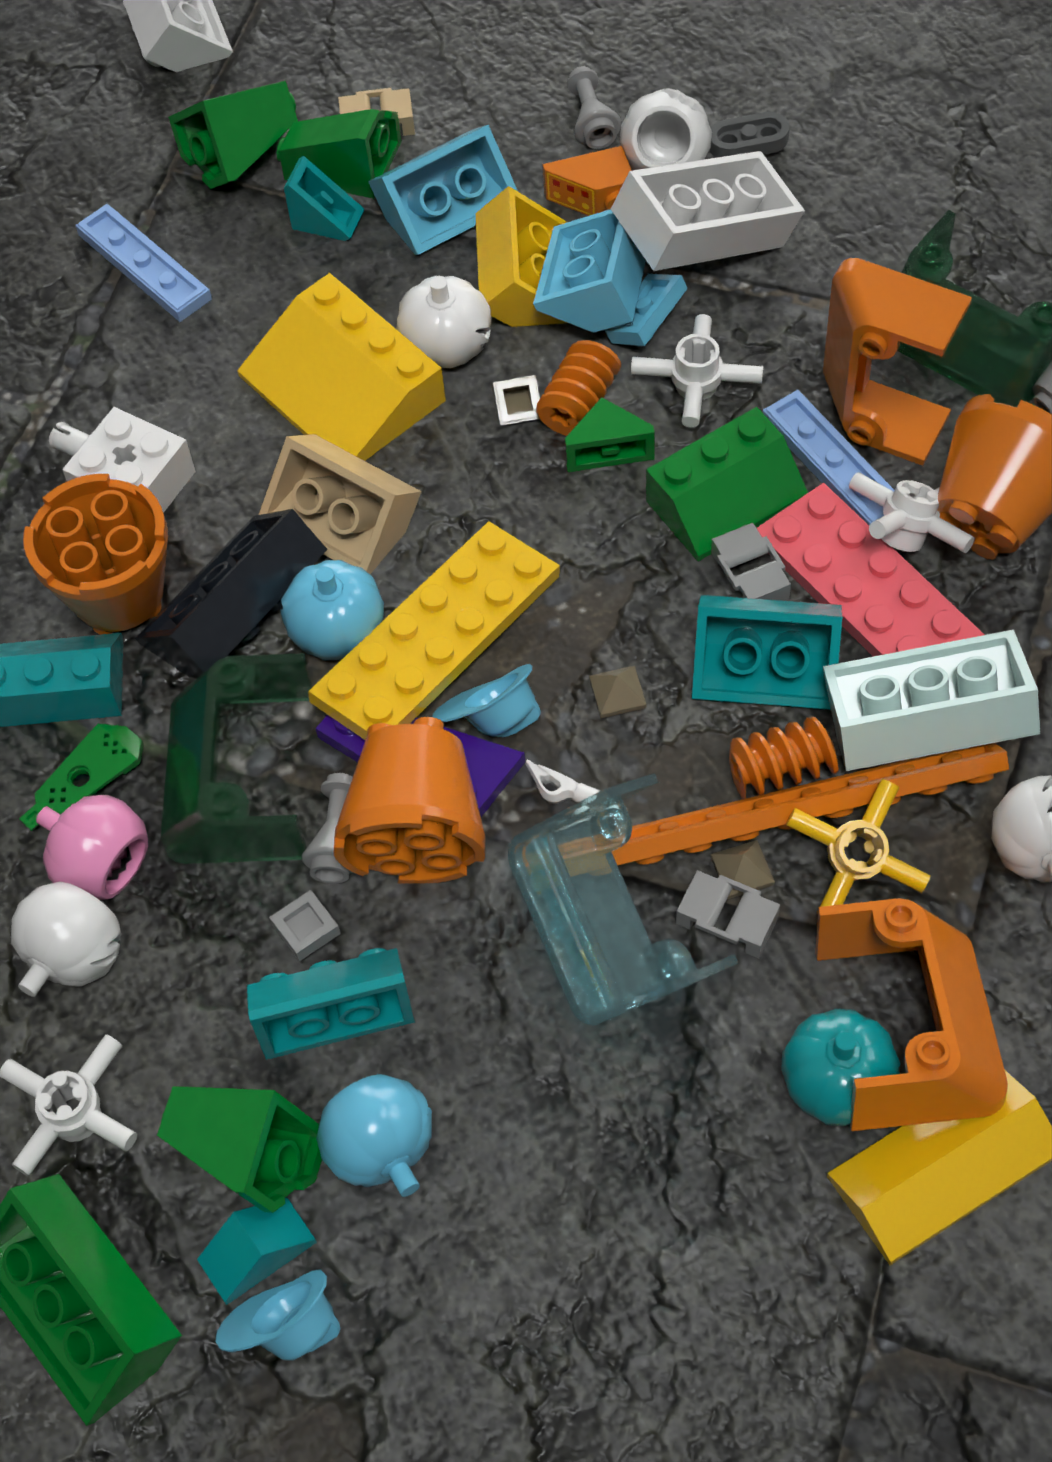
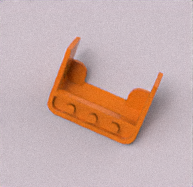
(867, 321)
(950, 1070)

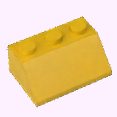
(511, 255)

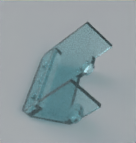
(589, 914)

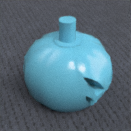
(331, 608)
(376, 1132)

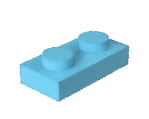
(655, 301)

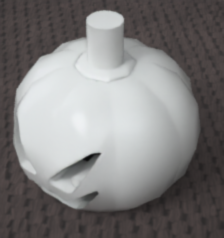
(665, 130)
(445, 320)
(1025, 829)
(64, 937)

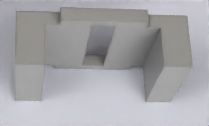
(742, 546)
(750, 923)

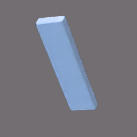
(143, 262)
(824, 451)

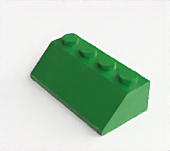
(77, 1299)

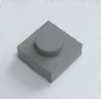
(305, 925)

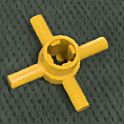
(876, 844)

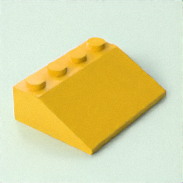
(343, 371)

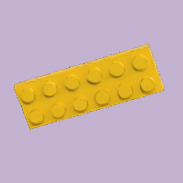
(435, 632)

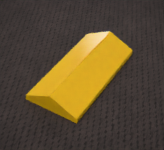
(942, 1171)

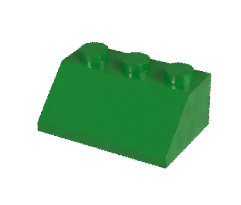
(724, 482)

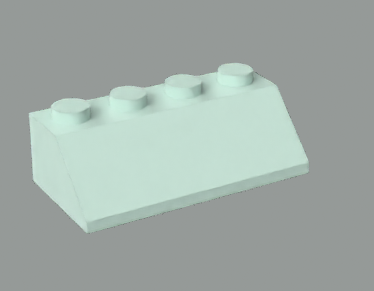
(932, 700)

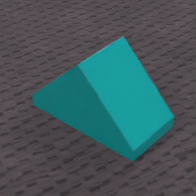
(319, 204)
(253, 1247)

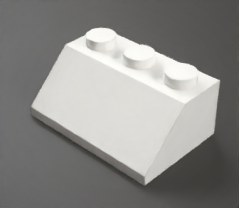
(178, 32)

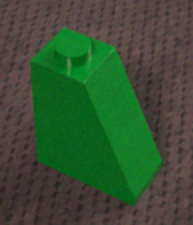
(233, 130)
(344, 147)
(244, 1140)

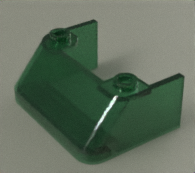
(991, 347)
(212, 819)

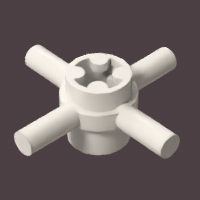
(697, 369)
(909, 515)
(57, 1117)

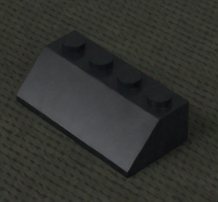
(232, 593)

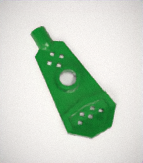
(88, 758)

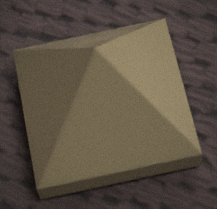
(617, 691)
(745, 865)

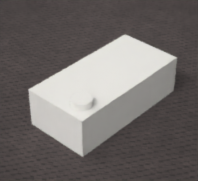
(706, 210)

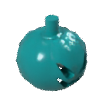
(828, 1056)

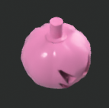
(91, 841)

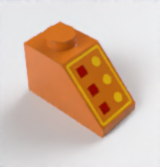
(587, 181)

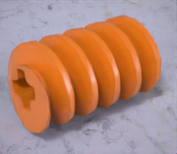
(577, 385)
(780, 755)

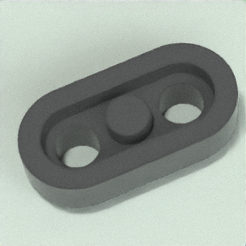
(750, 133)

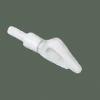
(566, 787)

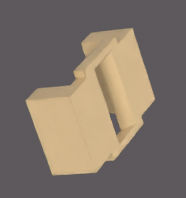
(390, 100)

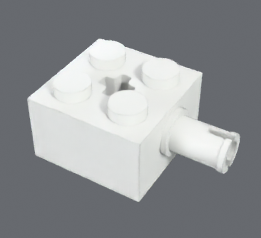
(128, 452)

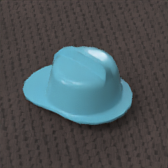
(497, 706)
(282, 1319)

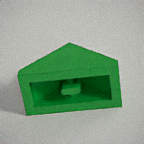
(608, 438)

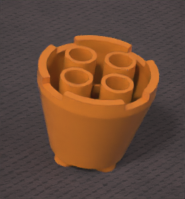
(998, 474)
(101, 550)
(411, 806)

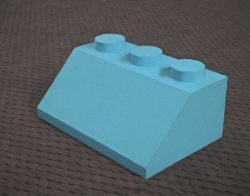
(442, 189)
(591, 274)

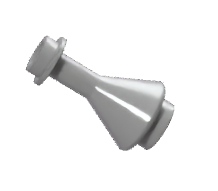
(596, 122)
(319, 854)

